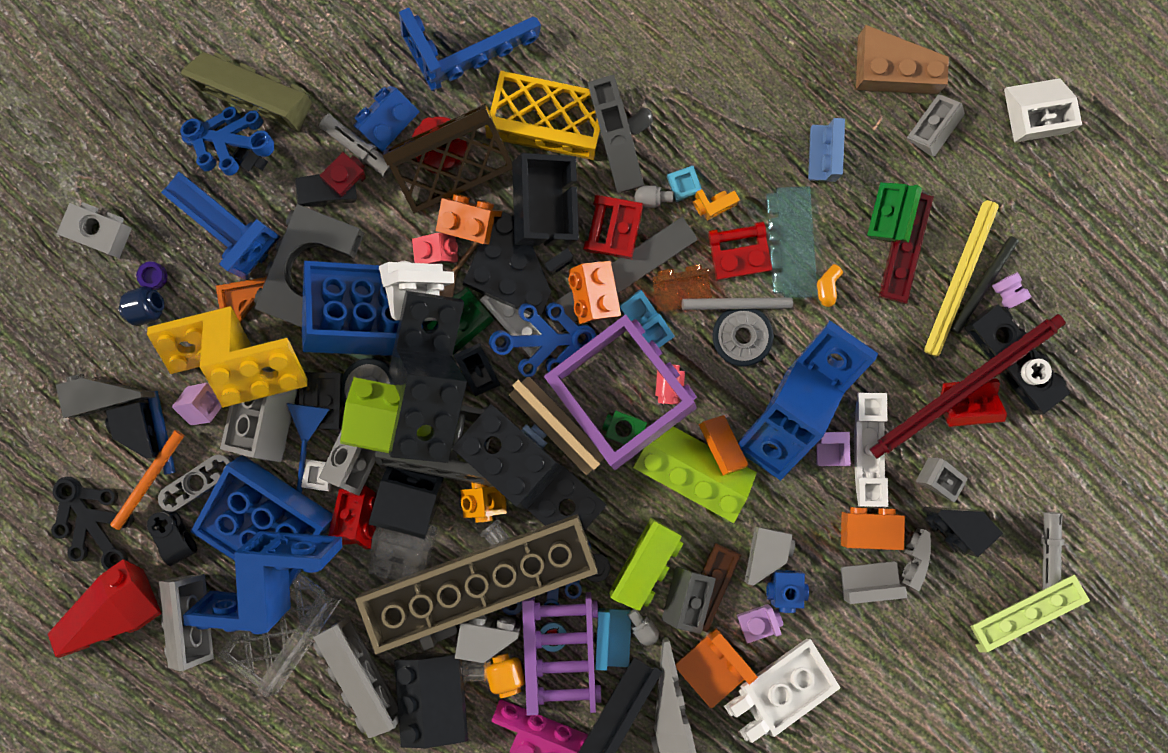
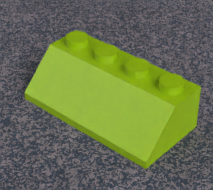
(693, 472)

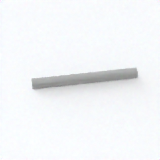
(737, 303)

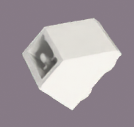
(1042, 110)

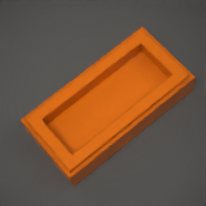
(723, 445)

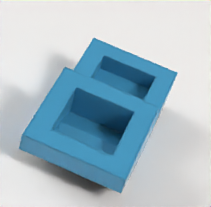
(640, 308)

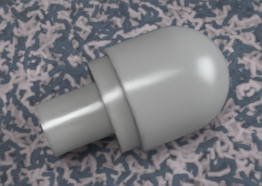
(652, 196)
(643, 628)

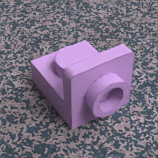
(760, 623)

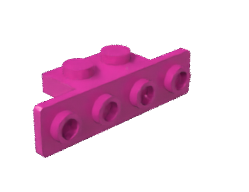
(536, 732)

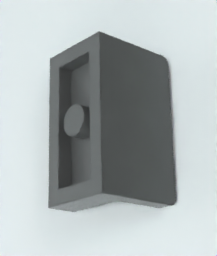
(688, 600)

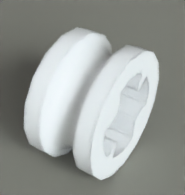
(1027, 371)

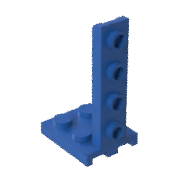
(473, 56)
(245, 243)

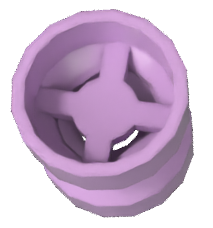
(1011, 291)

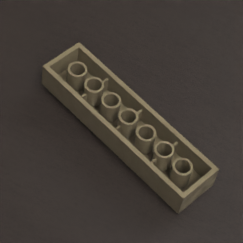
(476, 584)

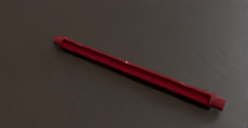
(967, 386)

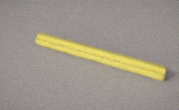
(961, 278)

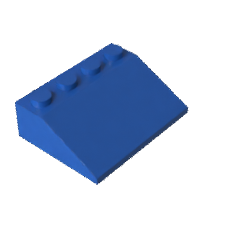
(346, 310)
(254, 501)

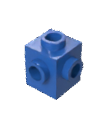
(782, 581)

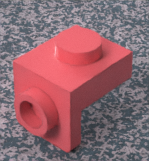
(435, 249)

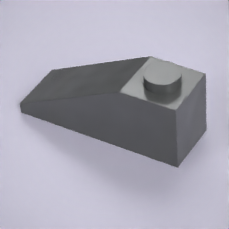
(91, 395)

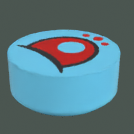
(552, 627)

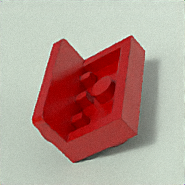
(978, 408)

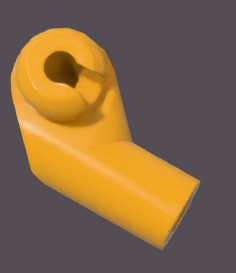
(826, 285)

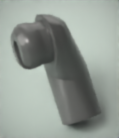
(640, 121)

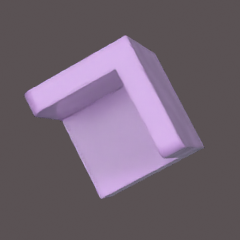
(197, 404)
(833, 449)

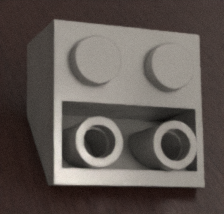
(485, 637)

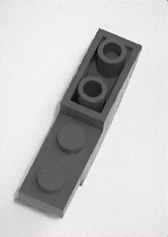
(615, 133)

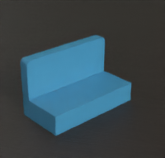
(612, 638)

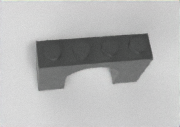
(304, 231)

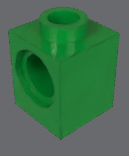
(637, 426)

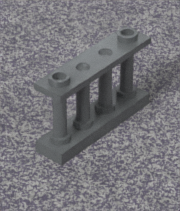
(454, 468)

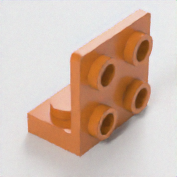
(714, 668)

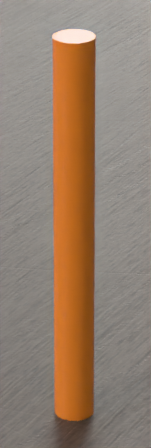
(147, 479)

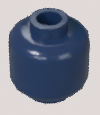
(141, 306)

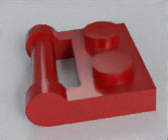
(622, 227)
(741, 260)

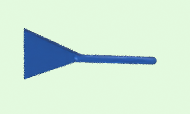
(306, 421)

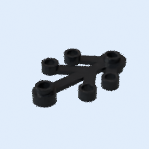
(86, 520)

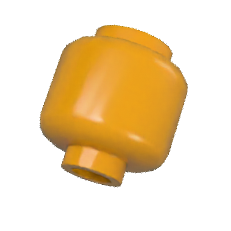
(505, 675)

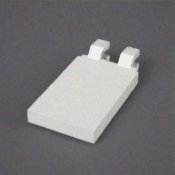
(784, 691)

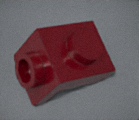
(343, 173)

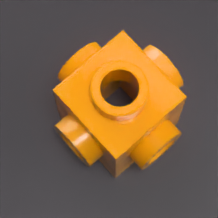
(482, 502)

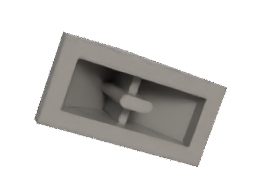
(942, 478)

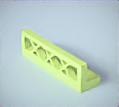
(1029, 613)

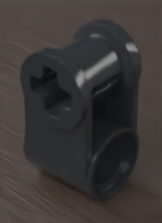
(173, 540)

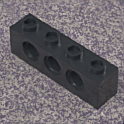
(983, 332)

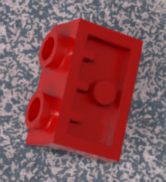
(352, 517)

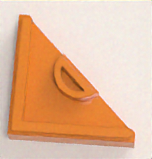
(239, 295)

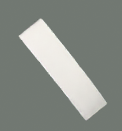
(869, 471)

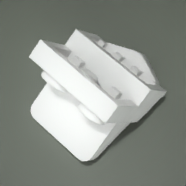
(414, 277)

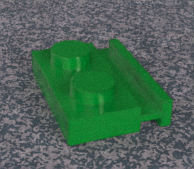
(894, 212)

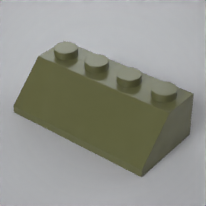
(248, 90)

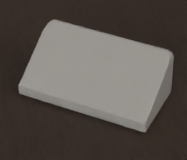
(936, 124)

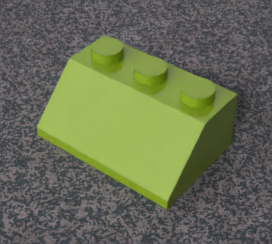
(372, 415)
(646, 565)

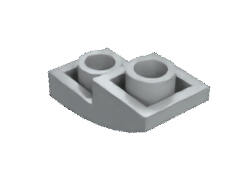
(919, 547)

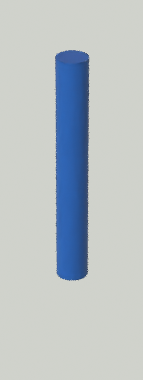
(160, 430)

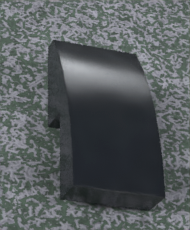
(314, 192)

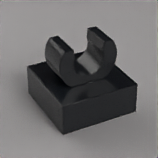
(247, 158)

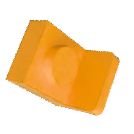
(720, 203)

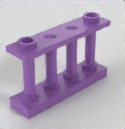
(536, 667)

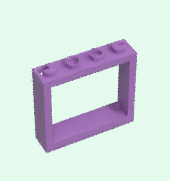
(668, 372)

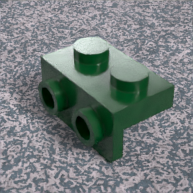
(472, 321)

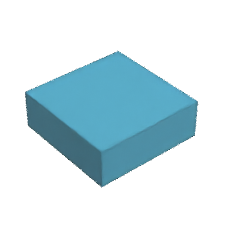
(684, 183)

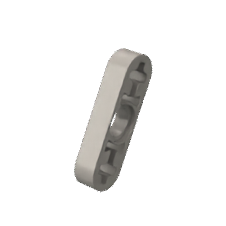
(183, 500)

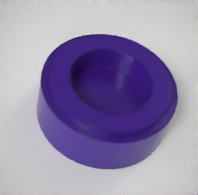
(152, 275)

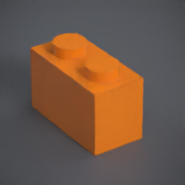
(872, 530)

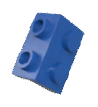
(385, 117)

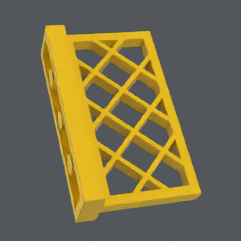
(535, 134)

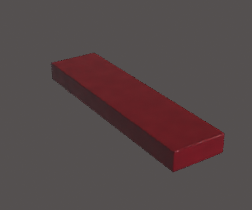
(904, 257)

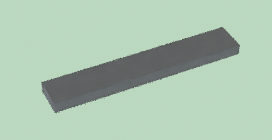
(644, 260)

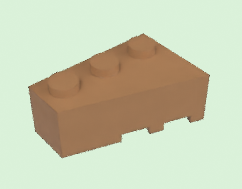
(898, 65)

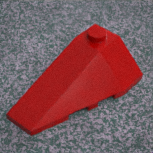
(112, 605)

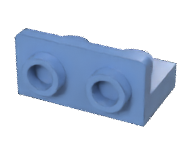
(826, 151)

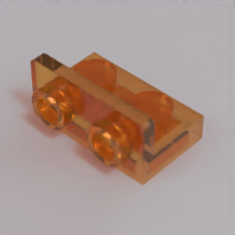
(673, 287)

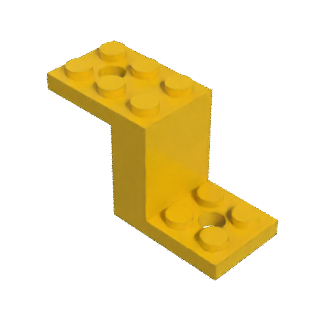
(227, 356)

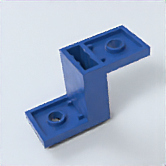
(806, 400)
(262, 581)

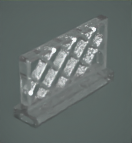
(293, 648)

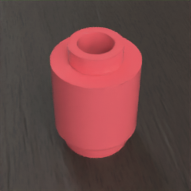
(664, 391)

